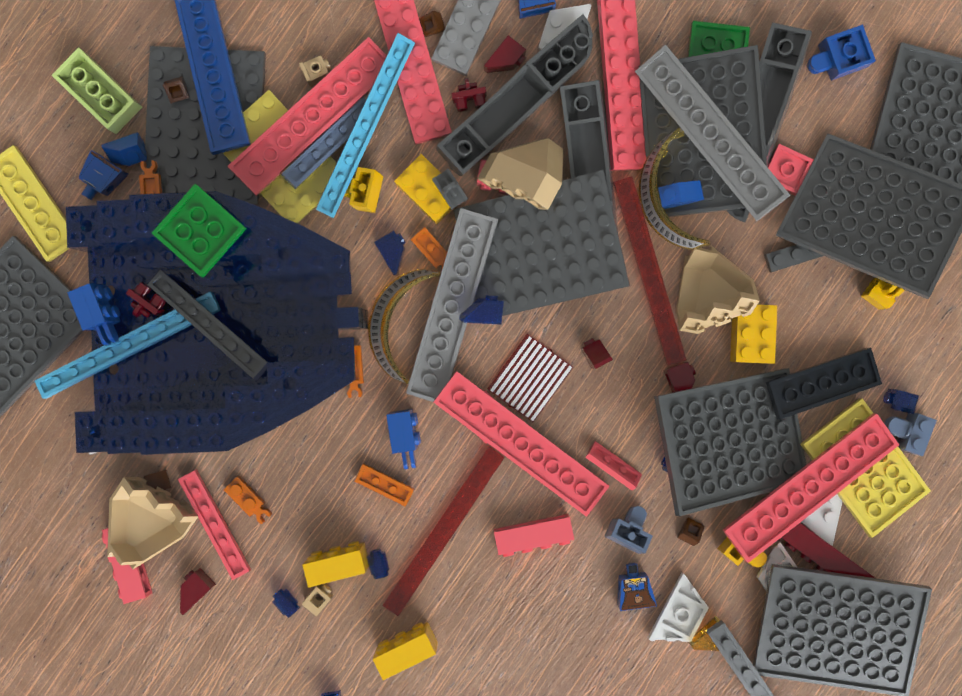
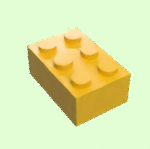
(419, 187)
(754, 336)
(335, 564)
(405, 650)

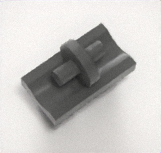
(449, 188)

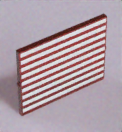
(530, 378)

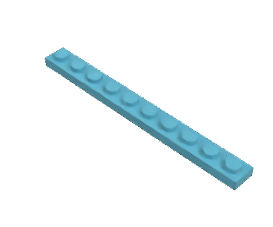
(365, 125)
(115, 352)

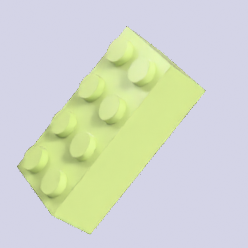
(97, 91)

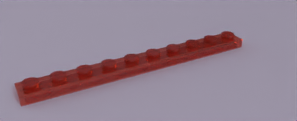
(649, 271)
(443, 531)

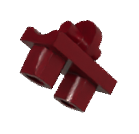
(460, 98)
(139, 294)

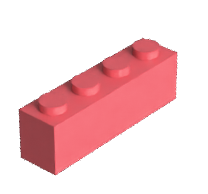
(533, 534)
(132, 583)

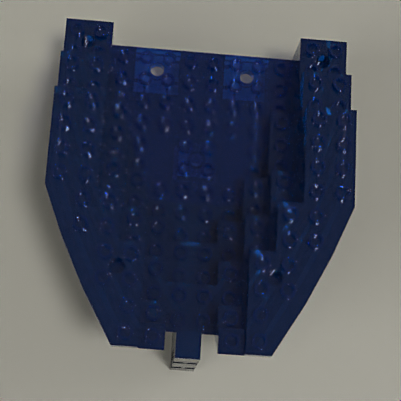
(272, 292)

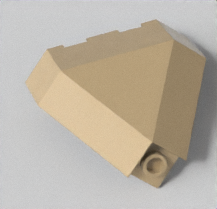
(526, 172)
(712, 291)
(144, 521)

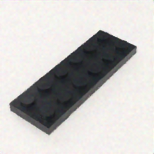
(823, 383)

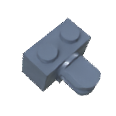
(912, 433)
(630, 531)

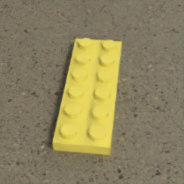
(32, 204)

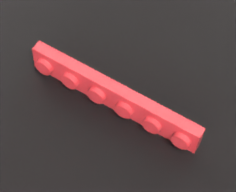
(214, 524)

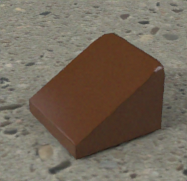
(432, 23)
(176, 89)
(158, 479)
(691, 532)

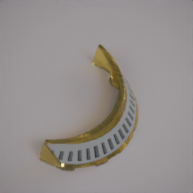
(651, 202)
(381, 315)

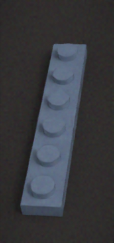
(323, 147)

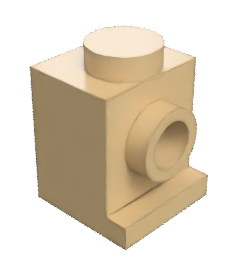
(314, 77)
(315, 604)

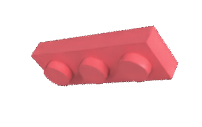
(613, 466)

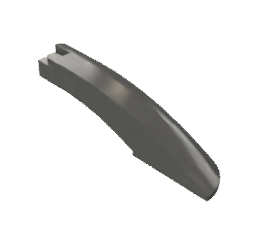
(779, 73)
(518, 97)
(587, 132)

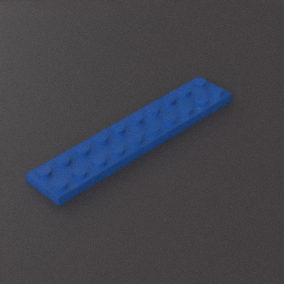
(212, 75)

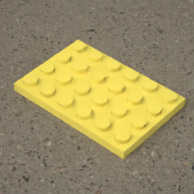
(287, 201)
(883, 489)

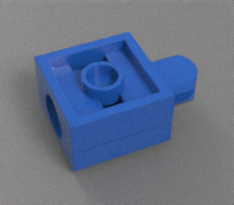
(843, 54)
(96, 310)
(404, 435)

